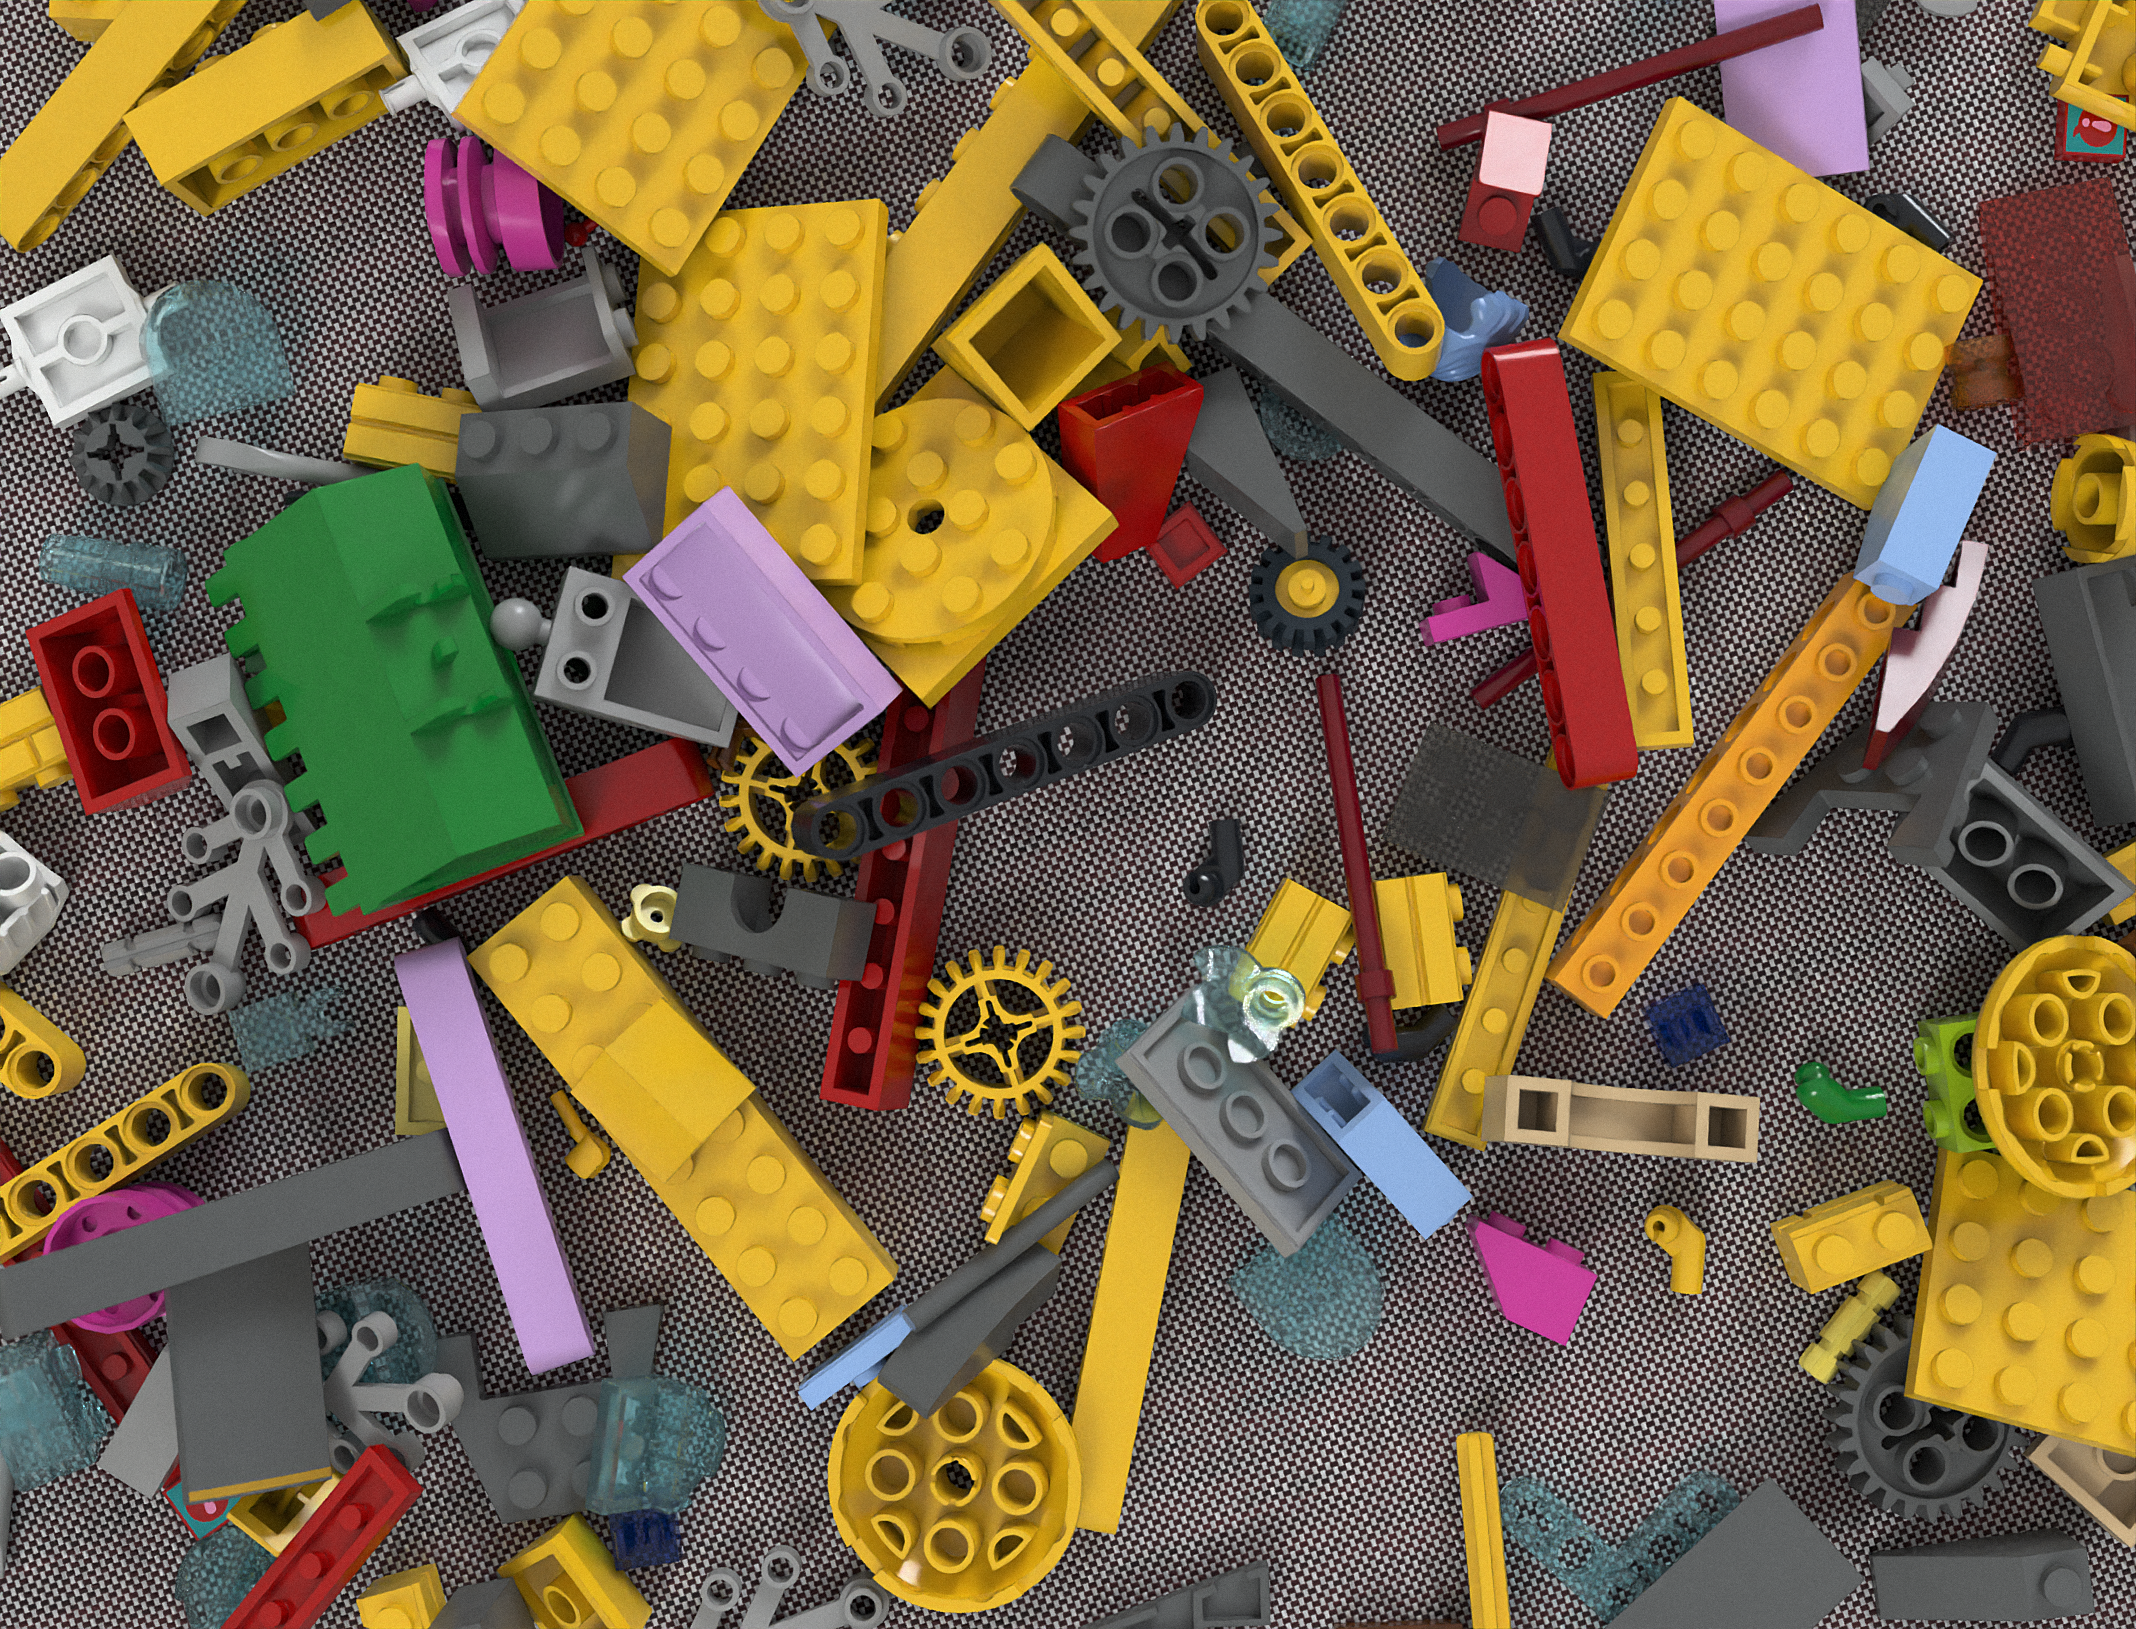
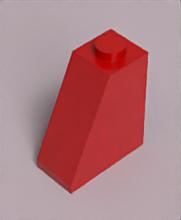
(1129, 448)

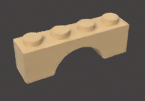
(1620, 1119)

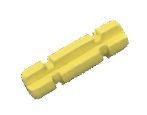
(1849, 1322)

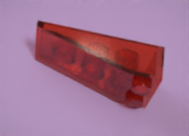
(2069, 309)

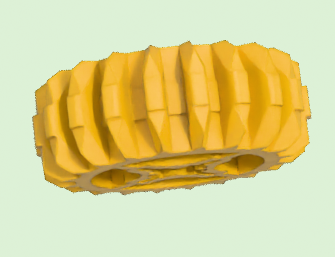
(753, 782)
(1016, 1084)

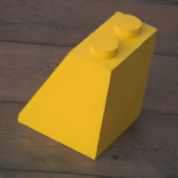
(1028, 338)

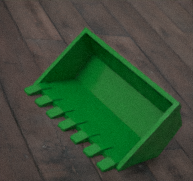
(392, 690)

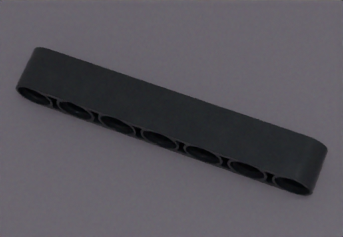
(979, 769)

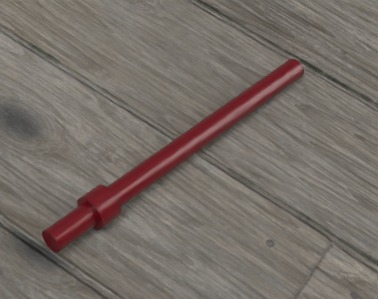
(1639, 73)
(1729, 520)
(1374, 983)

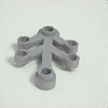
(859, 25)
(263, 820)
(426, 1403)
(770, 1591)

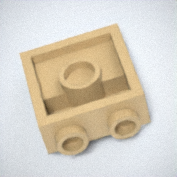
(2093, 1479)

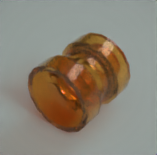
(1980, 373)

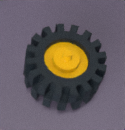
(1307, 599)

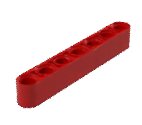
(1559, 563)
(606, 804)

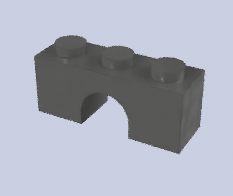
(729, 915)

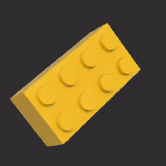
(267, 105)

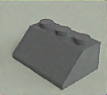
(564, 480)
(2025, 865)

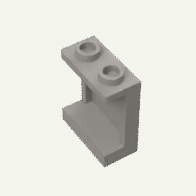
(546, 340)

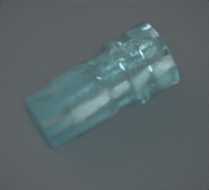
(103, 566)

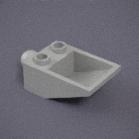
(632, 662)

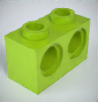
(1948, 1083)

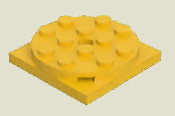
(1004, 543)

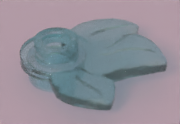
(1235, 1000)
(1101, 1078)

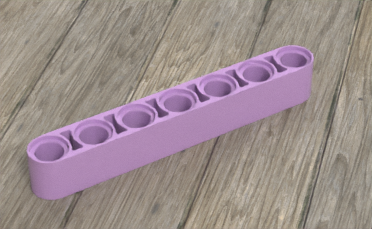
(494, 1155)

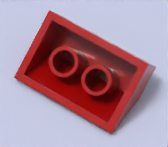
(109, 705)

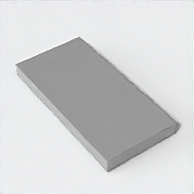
(1241, 1127)

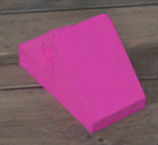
(1498, 604)

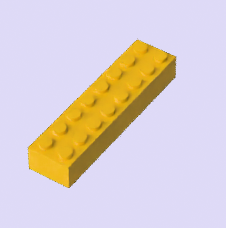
(751, 1186)

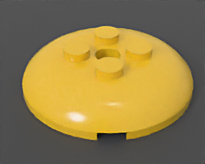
(2061, 1065)
(945, 1542)

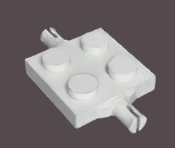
(449, 55)
(79, 342)

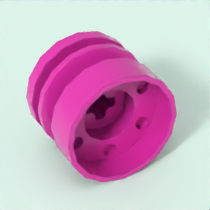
(482, 205)
(113, 1213)

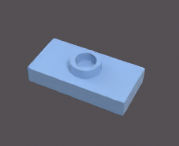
(857, 1361)

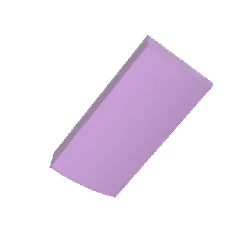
(1800, 93)
(762, 632)

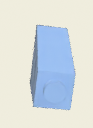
(1921, 515)
(1381, 1144)

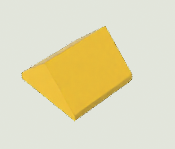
(662, 1089)
(573, 1581)

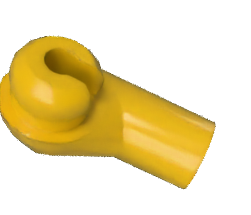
(1683, 1242)

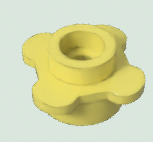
(640, 926)

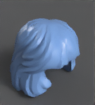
(1472, 320)

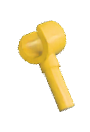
(591, 1151)

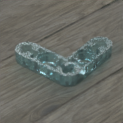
(1607, 1565)

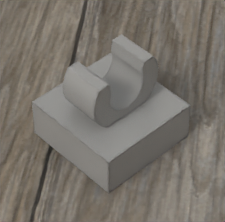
(1884, 97)

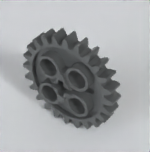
(1216, 191)
(1950, 1463)

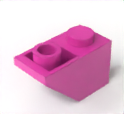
(1531, 1282)

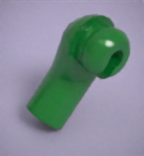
(1831, 1101)

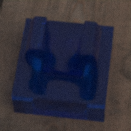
(1685, 1025)
(644, 1538)

